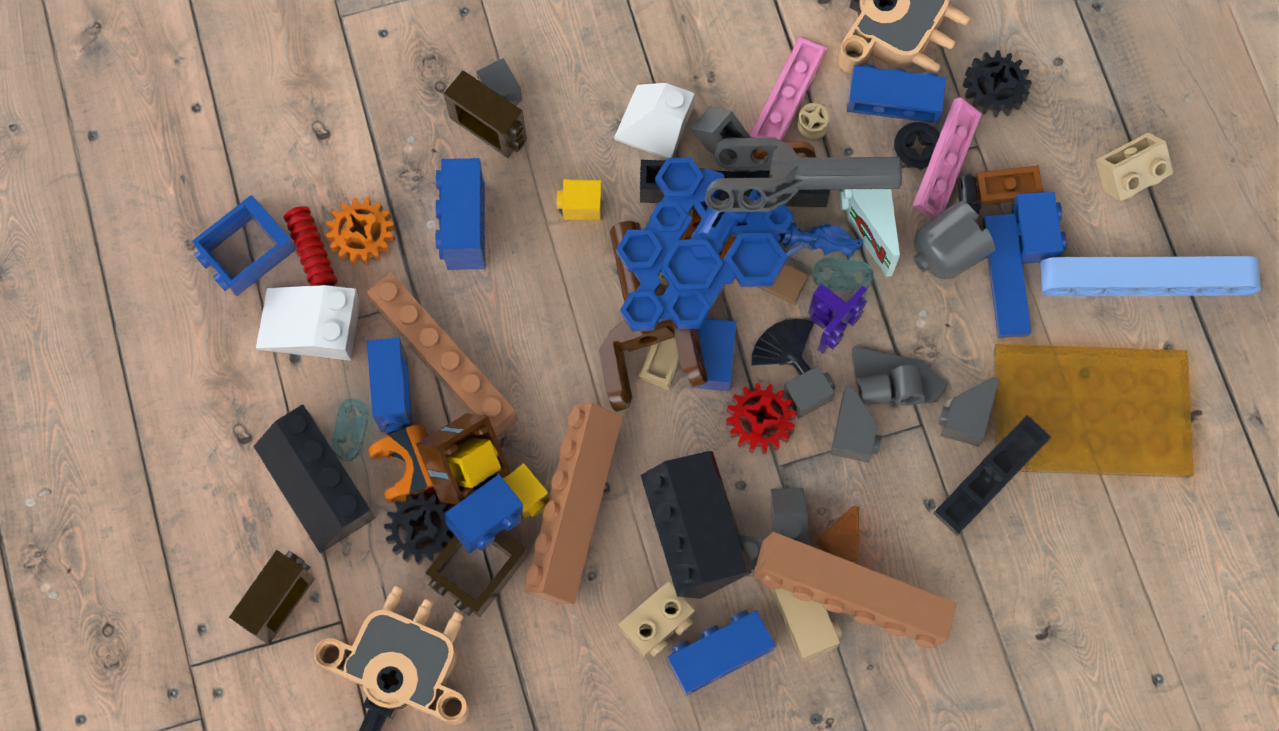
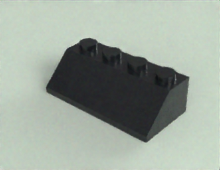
(312, 479)
(695, 525)

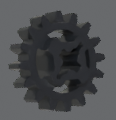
(986, 72)
(407, 522)

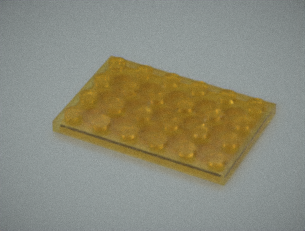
(1100, 406)

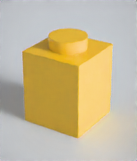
(580, 200)
(473, 462)
(528, 490)

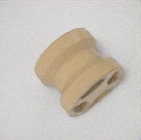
(814, 114)

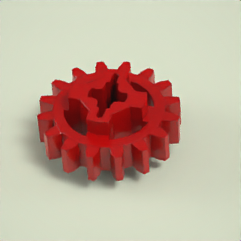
(772, 422)

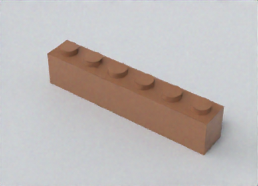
(440, 353)
(573, 504)
(854, 590)

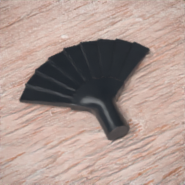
(783, 345)

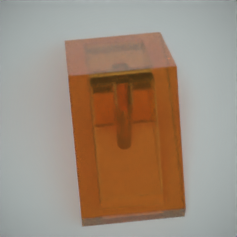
(842, 536)

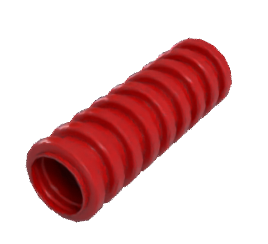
(309, 247)

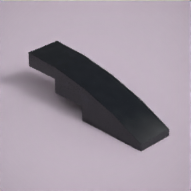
(992, 475)

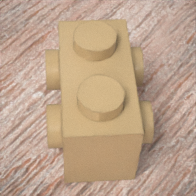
(1134, 166)
(653, 617)

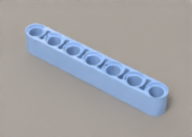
(1150, 276)

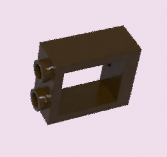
(486, 114)
(273, 595)
(464, 602)

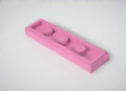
(789, 90)
(947, 158)

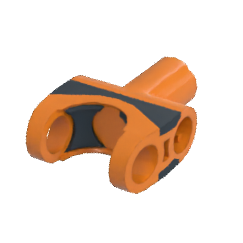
(403, 446)

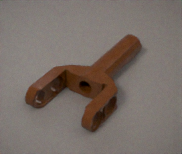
(622, 338)

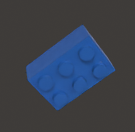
(461, 213)

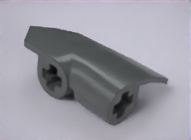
(910, 379)

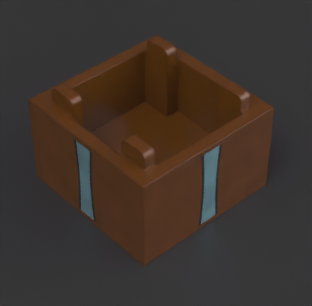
(445, 442)

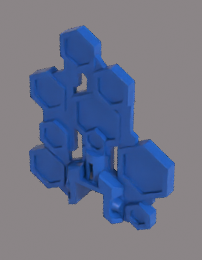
(694, 265)

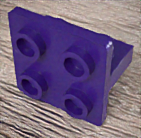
(835, 314)

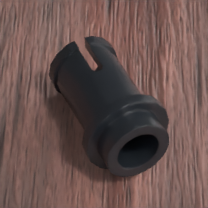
(968, 192)

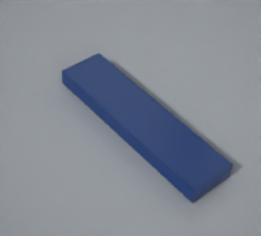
(1007, 277)

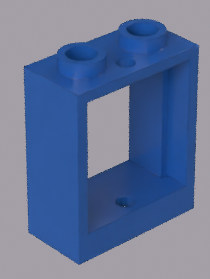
(227, 226)
(389, 384)

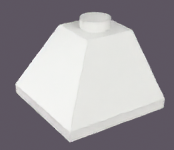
(656, 118)

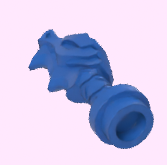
(824, 237)

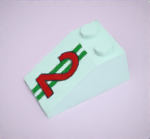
(873, 220)

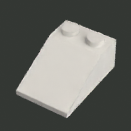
(310, 321)

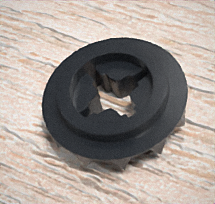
(905, 139)

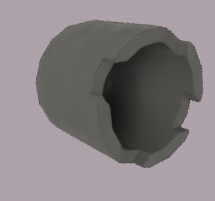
(952, 242)

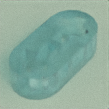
(842, 267)
(342, 428)

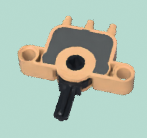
(897, 32)
(402, 647)

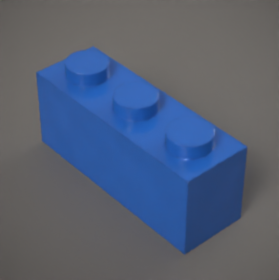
(896, 94)
(720, 651)

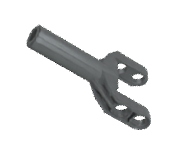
(792, 174)

